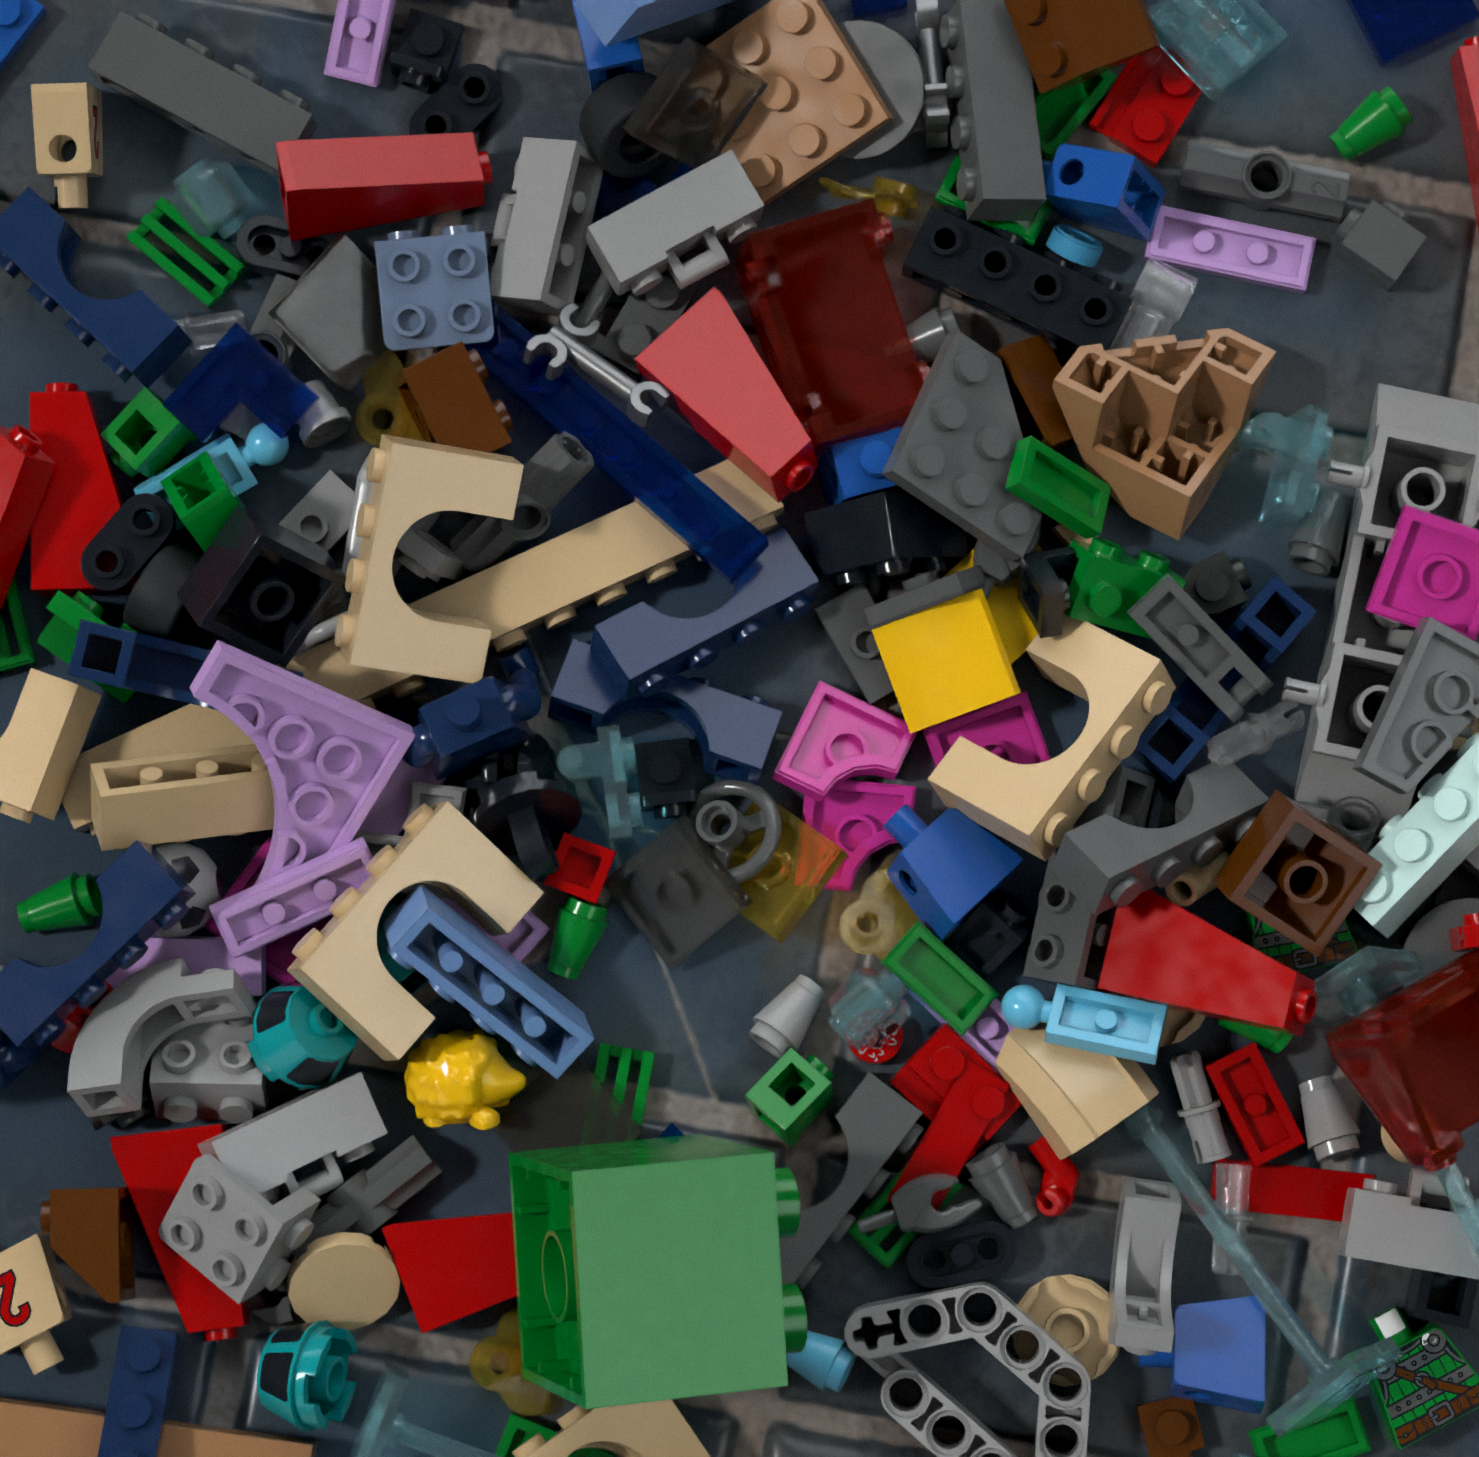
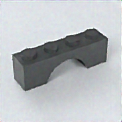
(1114, 862)
(873, 1125)

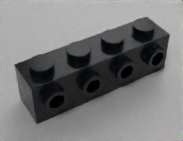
(1013, 282)

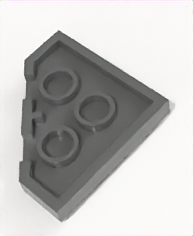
(962, 446)

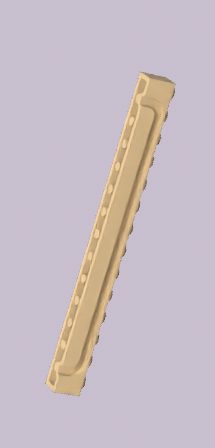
(508, 598)

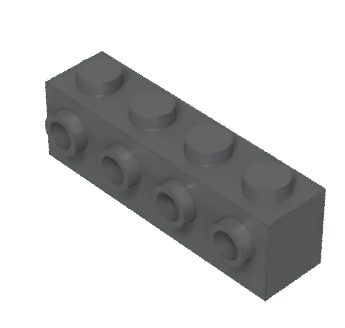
(199, 93)
(993, 113)
(1066, 937)

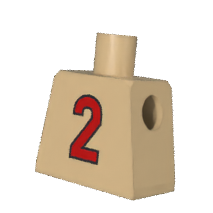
(61, 115)
(32, 1302)

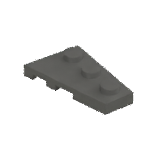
(1424, 707)

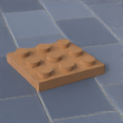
(814, 97)

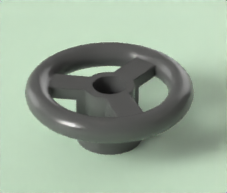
(712, 814)

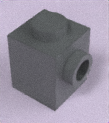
(1378, 242)

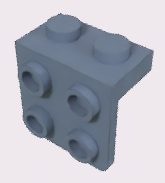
(434, 288)

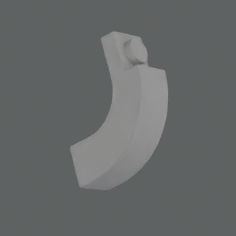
(135, 1019)
(1143, 1266)

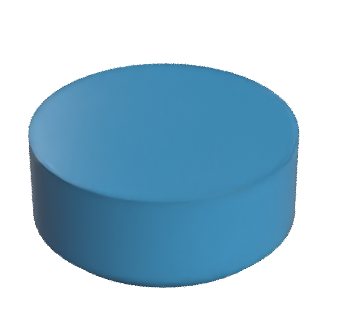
(1075, 245)

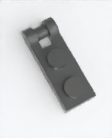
(1198, 646)

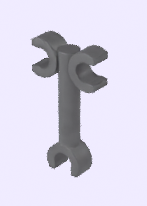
(935, 110)
(572, 343)

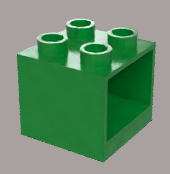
(654, 1269)

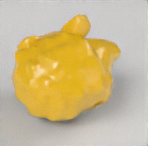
(460, 1080)

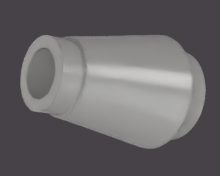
(787, 1017)
(1327, 1120)

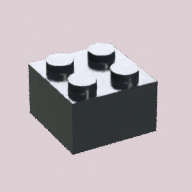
(261, 586)

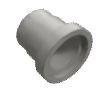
(324, 420)

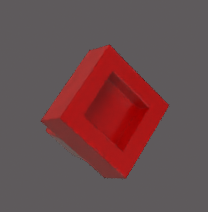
(582, 868)

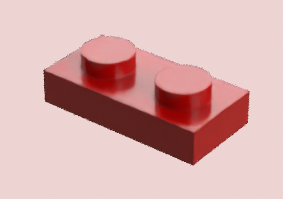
(1254, 1104)

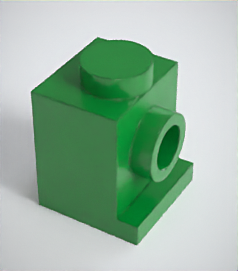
(146, 435)
(791, 1075)

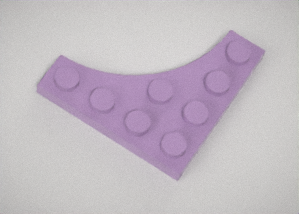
(319, 747)

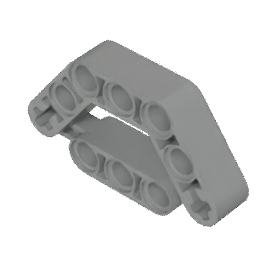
(992, 1334)

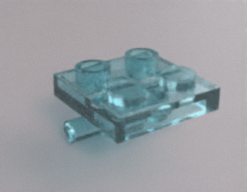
(1215, 39)
(1296, 446)
(612, 760)

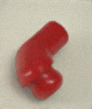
(1058, 1180)

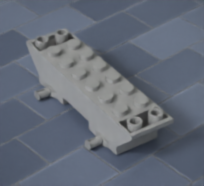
(1415, 454)

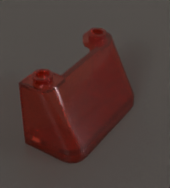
(832, 322)
(1419, 1061)

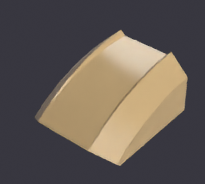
(1071, 1090)

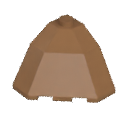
(1162, 418)

